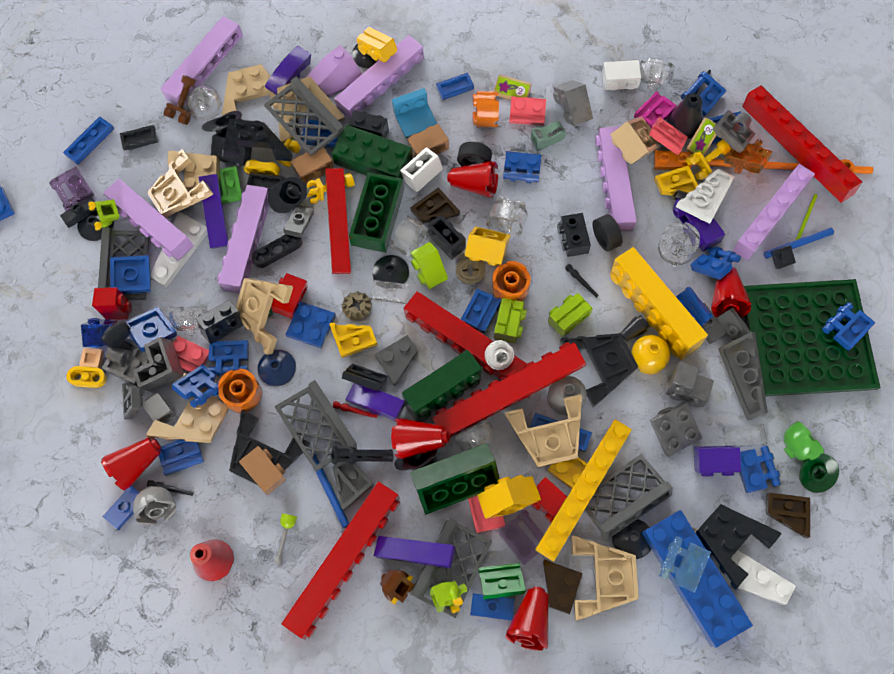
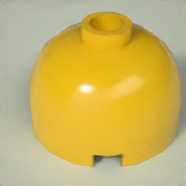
(651, 354)

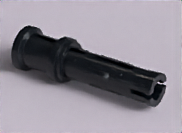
(352, 455)

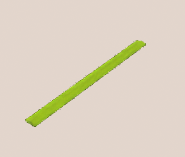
(806, 217)

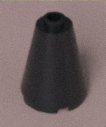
(687, 115)

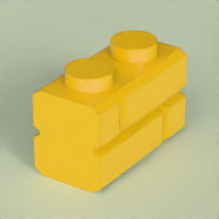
(376, 45)

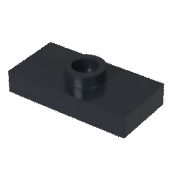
(138, 137)
(264, 180)
(77, 212)

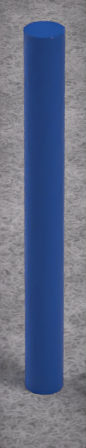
(803, 241)
(331, 495)

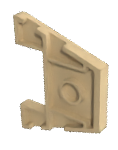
(245, 86)
(318, 93)
(200, 166)
(171, 193)
(254, 307)
(194, 424)
(552, 441)
(614, 577)

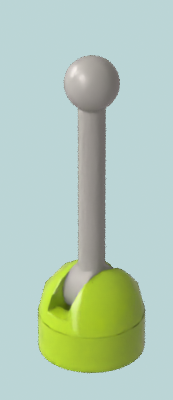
(287, 522)

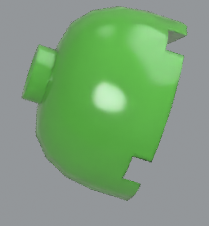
(800, 443)

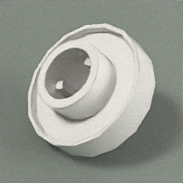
(499, 355)

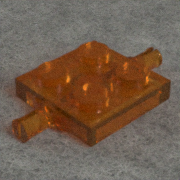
(752, 158)

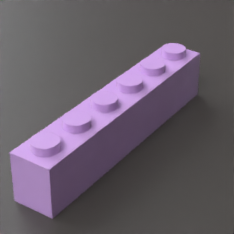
(204, 57)
(379, 77)
(616, 180)
(773, 212)
(149, 220)
(245, 238)

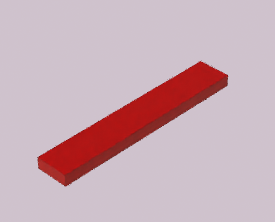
(337, 221)

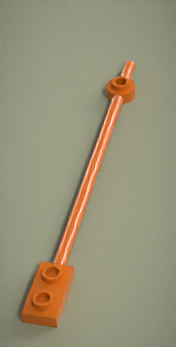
(670, 161)

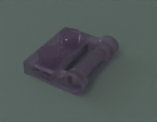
(76, 185)
(518, 540)

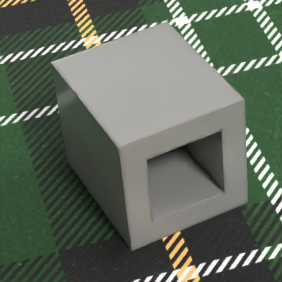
(158, 408)

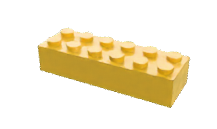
(657, 304)

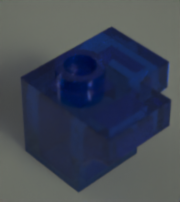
(93, 331)

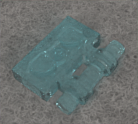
(691, 566)

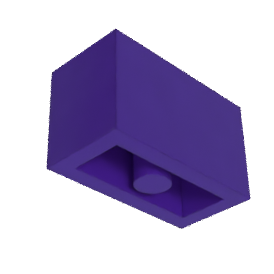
(717, 460)

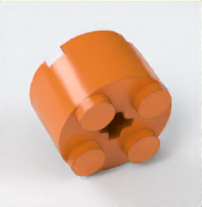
(486, 109)
(507, 273)
(238, 380)

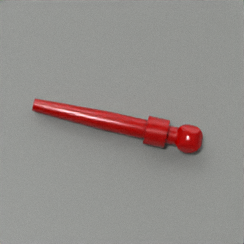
(345, 407)

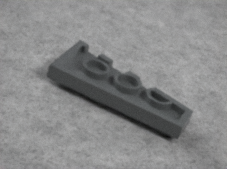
(744, 370)

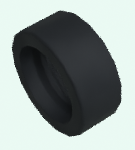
(473, 153)
(607, 232)

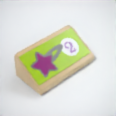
(511, 87)
(703, 137)

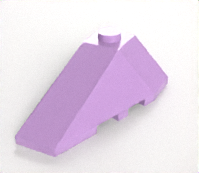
(335, 71)

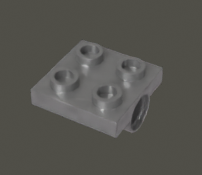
(733, 133)
(125, 359)
(675, 428)

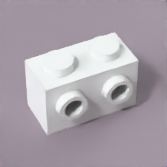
(621, 75)
(421, 169)

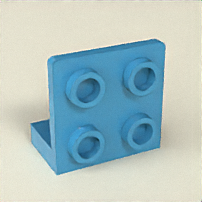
(413, 112)

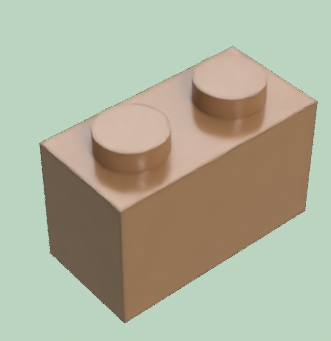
(432, 138)
(312, 168)
(262, 470)

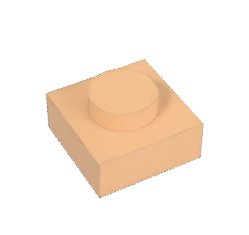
(92, 358)

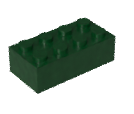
(370, 153)
(376, 212)
(442, 386)
(455, 478)

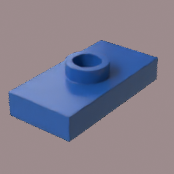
(455, 86)
(122, 509)
(494, 608)

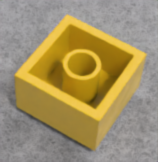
(487, 246)
(508, 496)

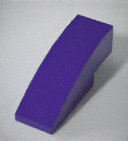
(289, 68)
(376, 401)

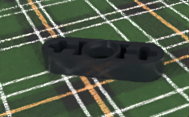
(276, 256)

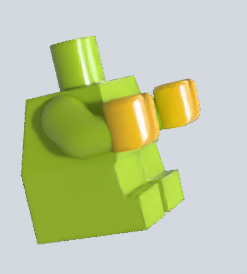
(106, 211)
(448, 595)

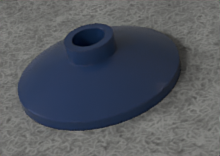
(279, 375)

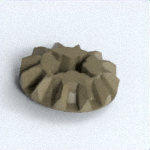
(477, 266)
(352, 312)

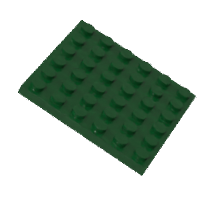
(794, 348)

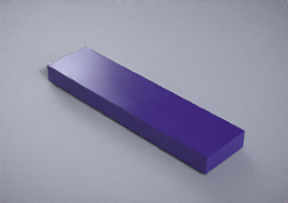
(214, 213)
(414, 551)

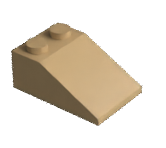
(634, 140)

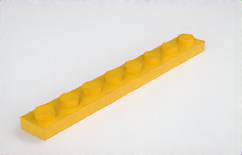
(583, 490)

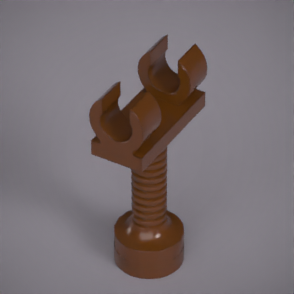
(170, 110)

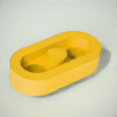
(261, 167)
(88, 377)

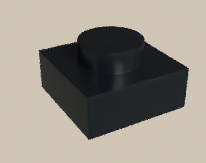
(783, 257)

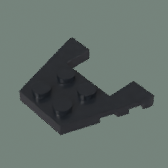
(253, 134)
(611, 360)
(245, 444)
(724, 535)

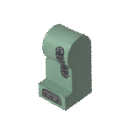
(547, 135)

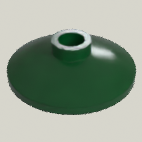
(824, 477)

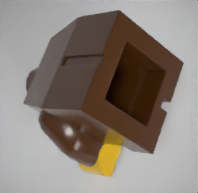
(396, 585)

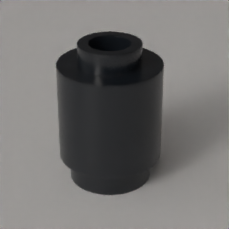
(116, 334)

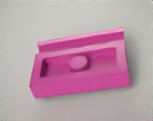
(655, 107)

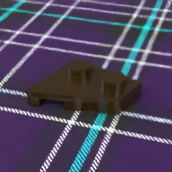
(433, 206)
(790, 511)
(561, 586)

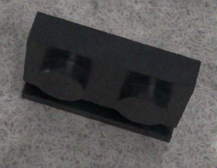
(364, 377)

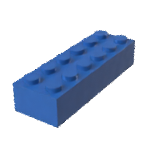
(713, 602)

